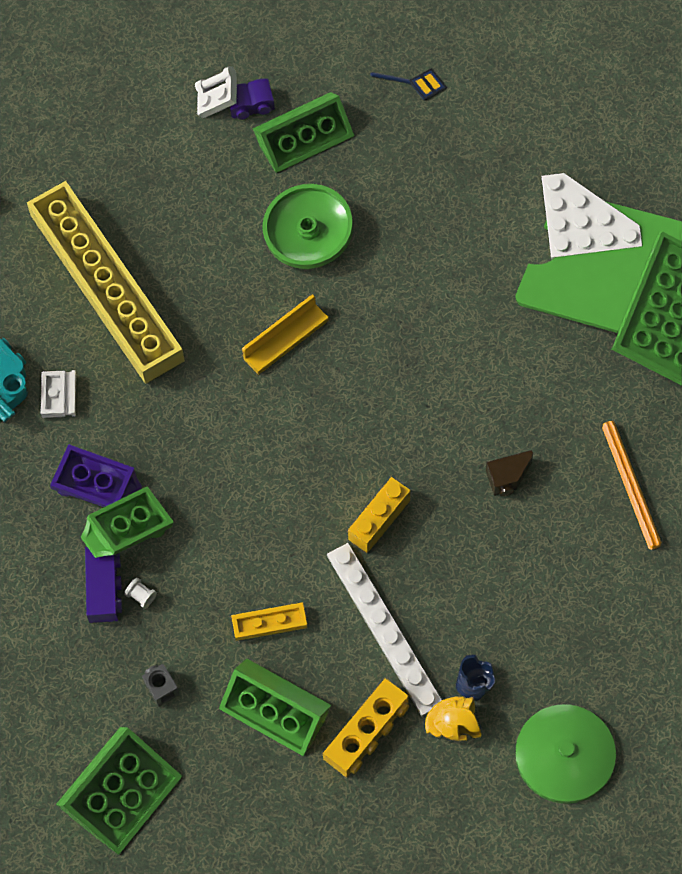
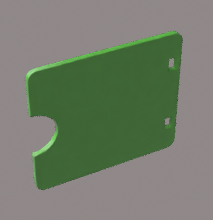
(597, 284)

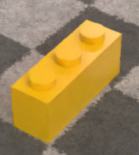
(379, 515)

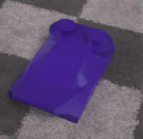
(93, 477)

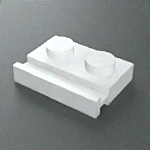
(58, 394)

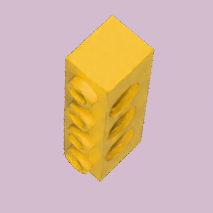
(385, 695)

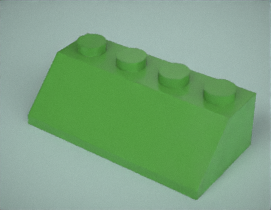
(304, 131)
(274, 706)

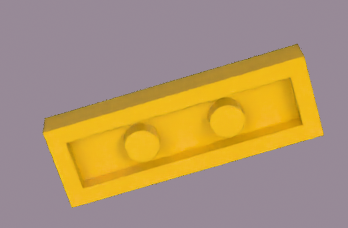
(269, 621)

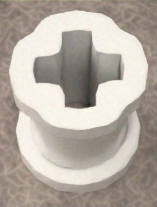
(140, 593)

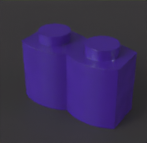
(252, 99)

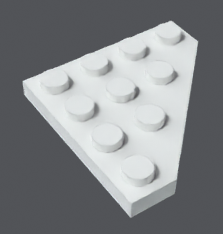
(582, 221)

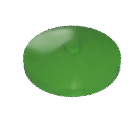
(308, 226)
(565, 754)

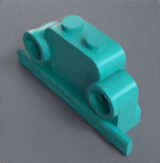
(12, 380)

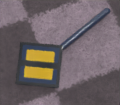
(426, 83)

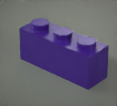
(102, 587)

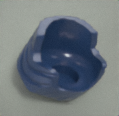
(474, 677)

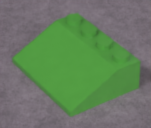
(119, 789)

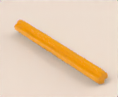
(631, 485)

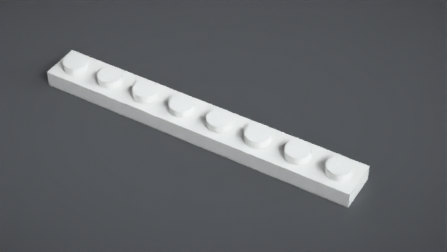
(384, 629)

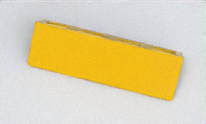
(284, 335)

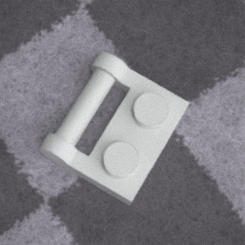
(219, 97)

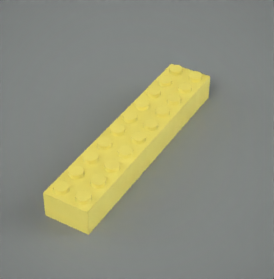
(118, 298)

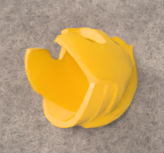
(453, 718)

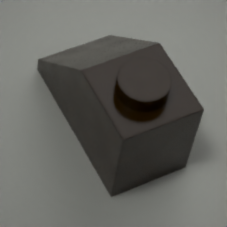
(508, 472)

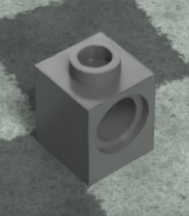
(164, 693)

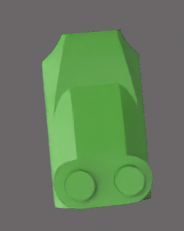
(125, 524)

